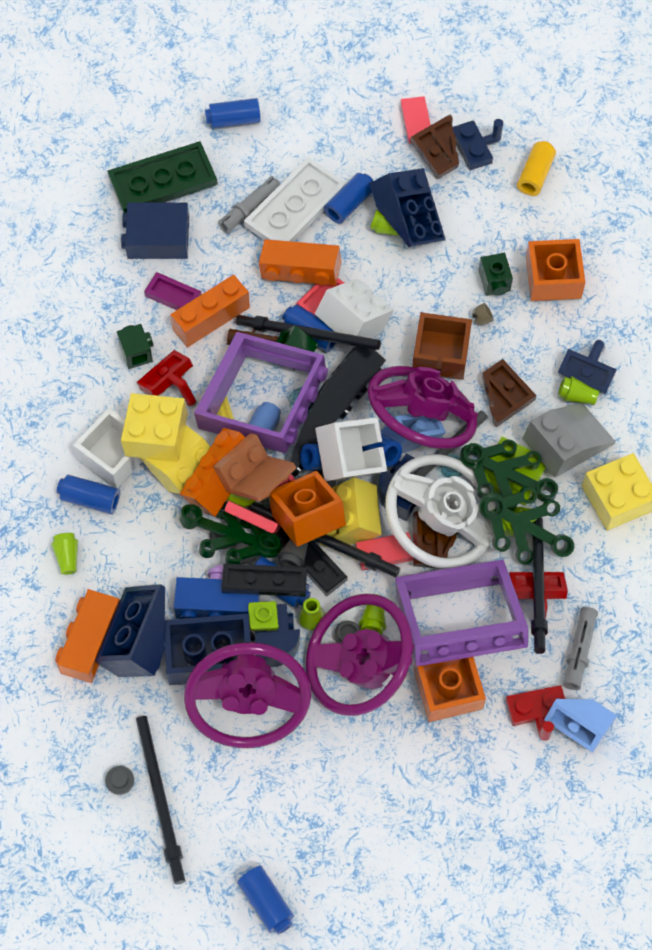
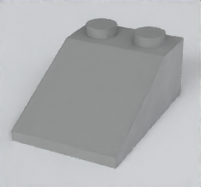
(566, 437)

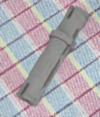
(247, 206)
(574, 677)

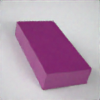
(170, 291)

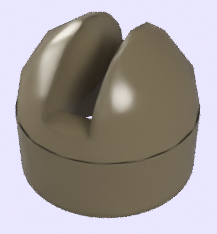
(482, 314)

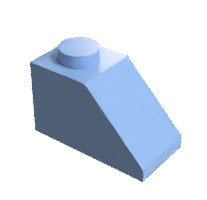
(420, 424)
(581, 720)

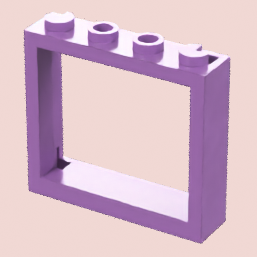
(269, 351)
(464, 642)

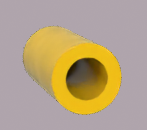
(536, 168)

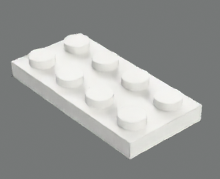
(294, 203)

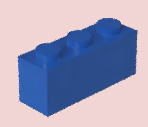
(205, 599)

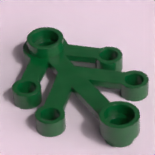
(505, 469)
(522, 522)
(261, 543)

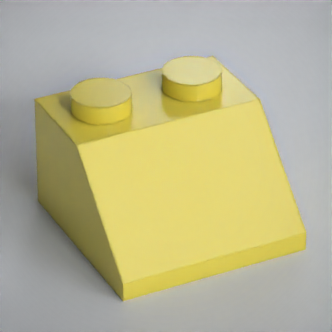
(175, 474)

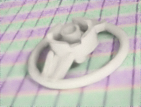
(431, 497)

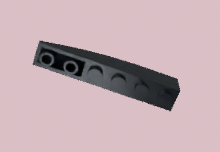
(335, 397)

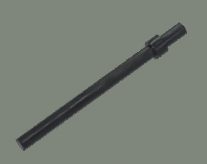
(263, 324)
(372, 561)
(539, 624)
(172, 852)

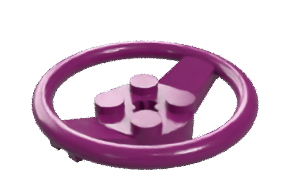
(425, 396)
(362, 658)
(247, 688)

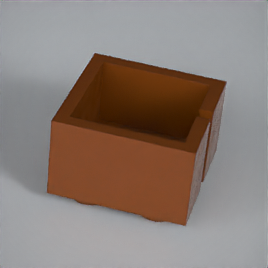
(442, 344)

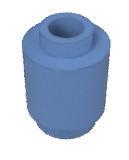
(266, 416)

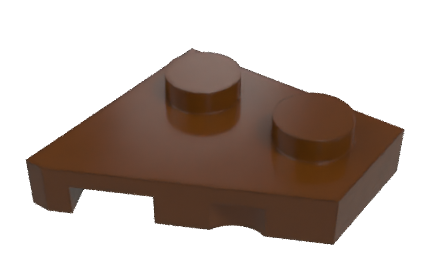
(438, 146)
(505, 392)
(430, 540)

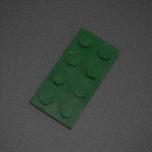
(163, 176)

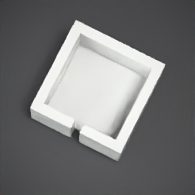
(354, 310)
(102, 449)
(342, 451)

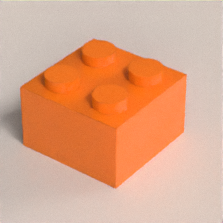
(555, 269)
(307, 508)
(450, 688)

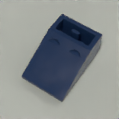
(408, 206)

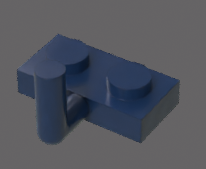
(473, 145)
(588, 368)

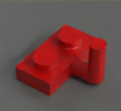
(168, 373)
(554, 585)
(534, 707)

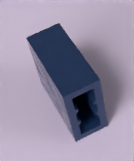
(156, 231)

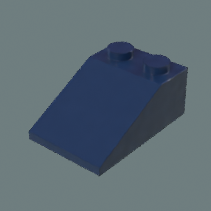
(136, 633)

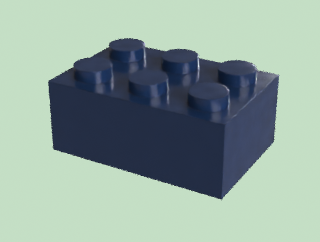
(195, 638)

